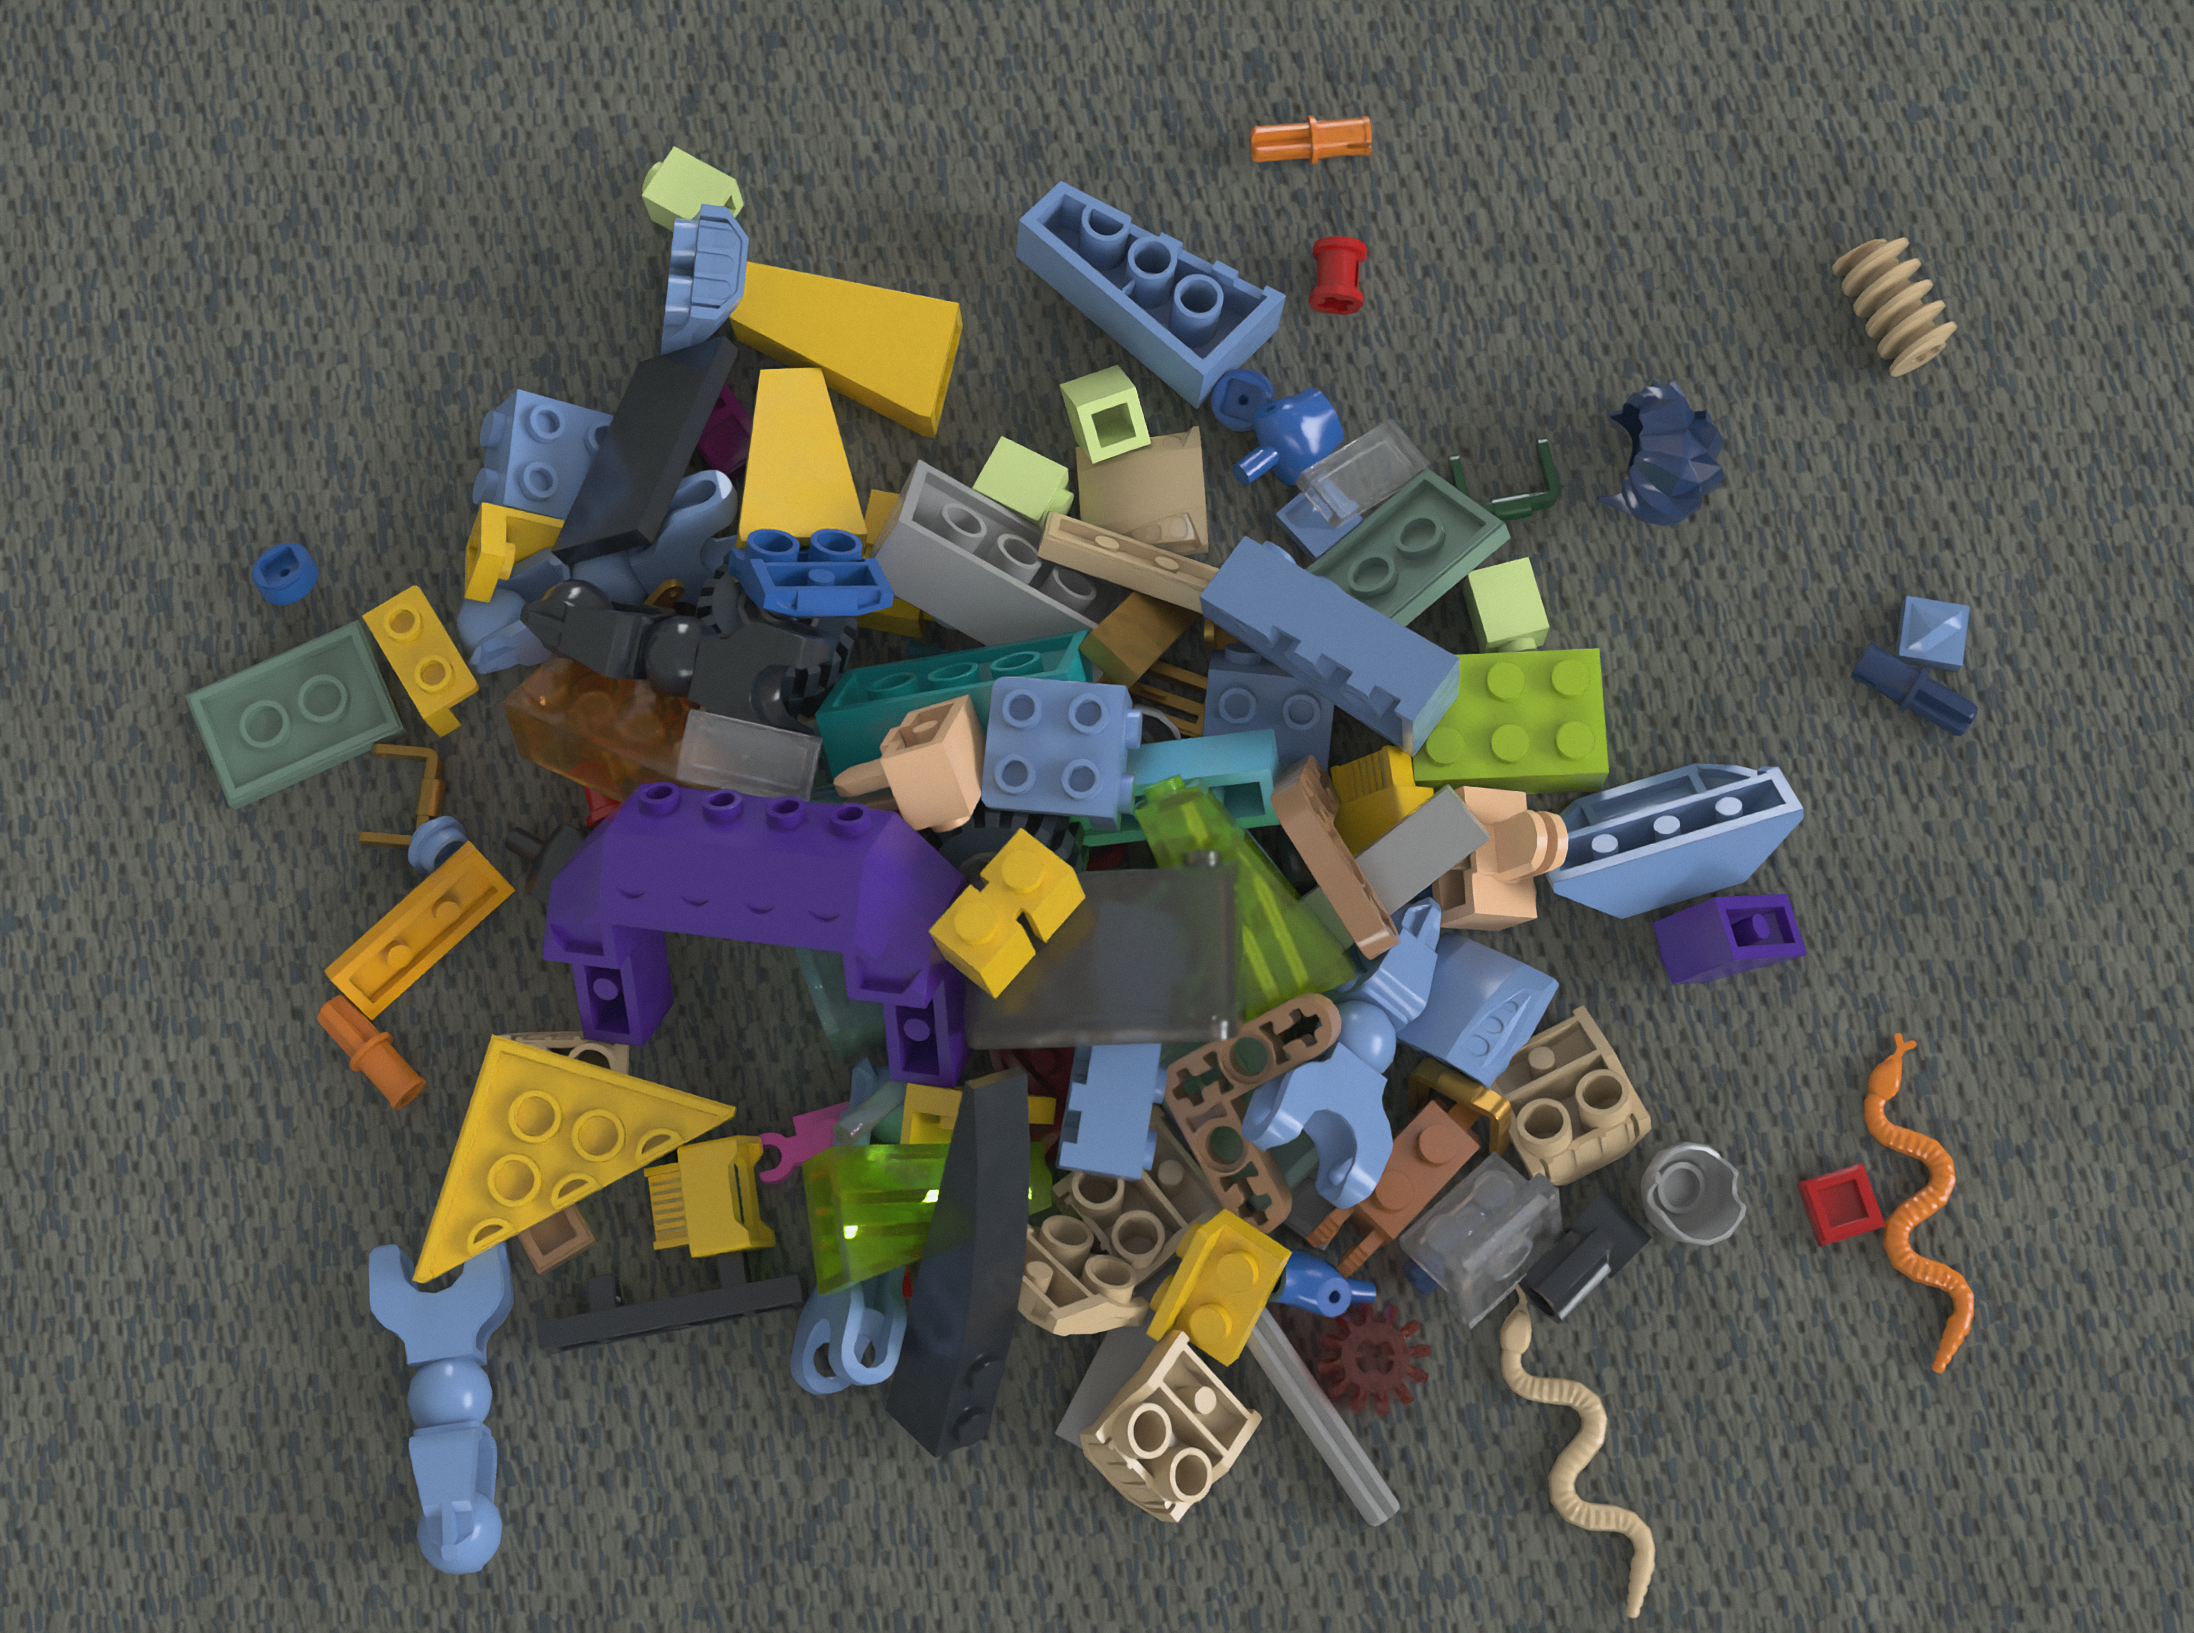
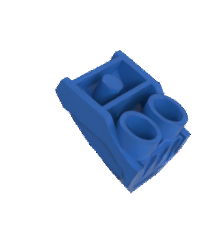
(812, 582)

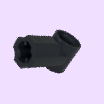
(1594, 1247)

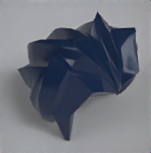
(1669, 458)

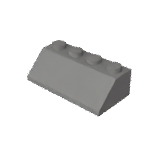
(980, 566)

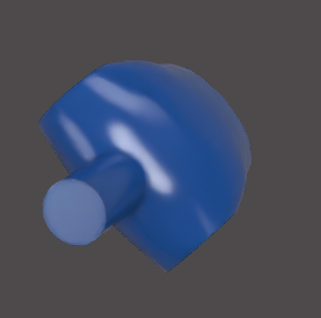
(1291, 437)
(1318, 1286)

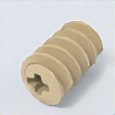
(1893, 303)

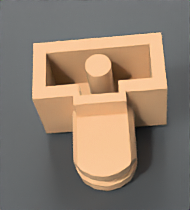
(926, 768)
(1496, 881)

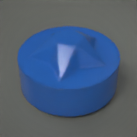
(1239, 396)
(285, 573)

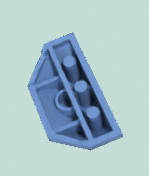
(1673, 836)

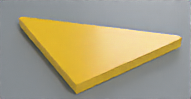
(545, 1138)

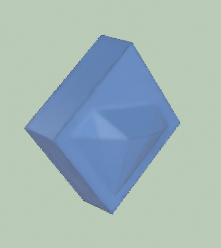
(1309, 528)
(1932, 633)

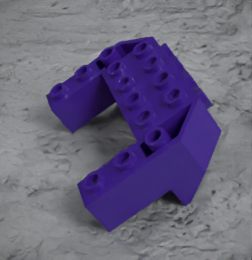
(769, 876)

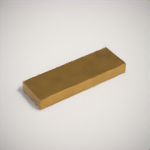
(1135, 636)

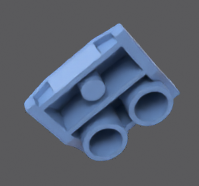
(703, 276)
(1478, 1009)

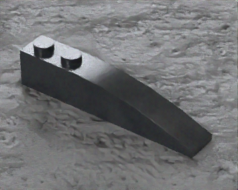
(968, 1272)

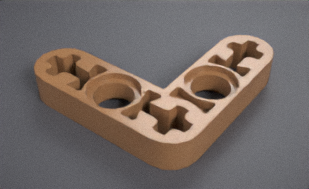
(1306, 809)
(1224, 1106)

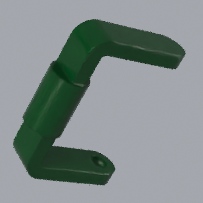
(1520, 504)

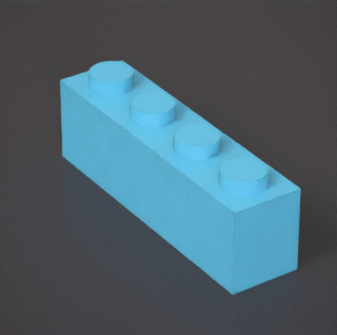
(1234, 766)

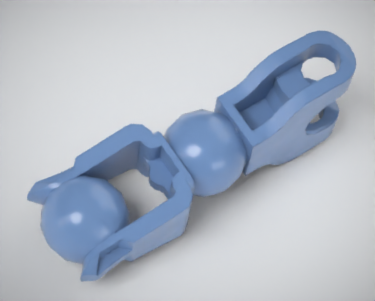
(680, 551)
(1342, 1088)
(863, 1312)
(449, 1397)

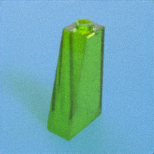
(1283, 938)
(877, 1204)

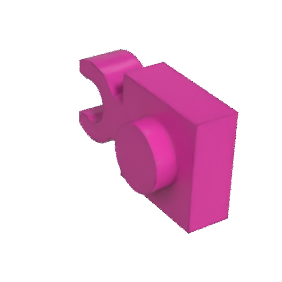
(813, 1136)

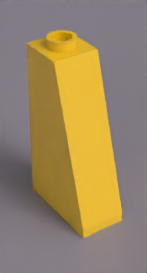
(869, 340)
(796, 462)

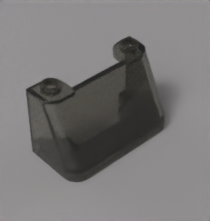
(1133, 964)

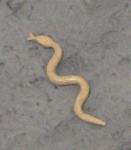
(1514, 1341)

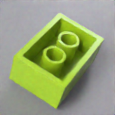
(1521, 725)

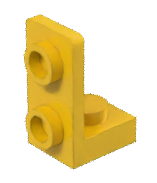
(499, 542)

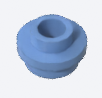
(435, 843)

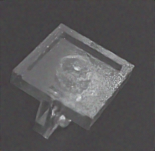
(1486, 1236)

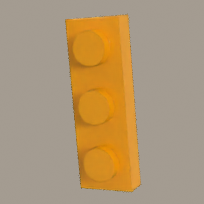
(419, 930)

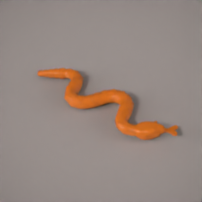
(1881, 1087)

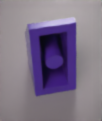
(1728, 937)

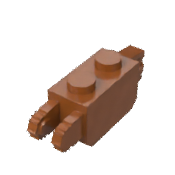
(1422, 1160)

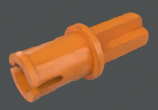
(1311, 140)
(371, 1051)

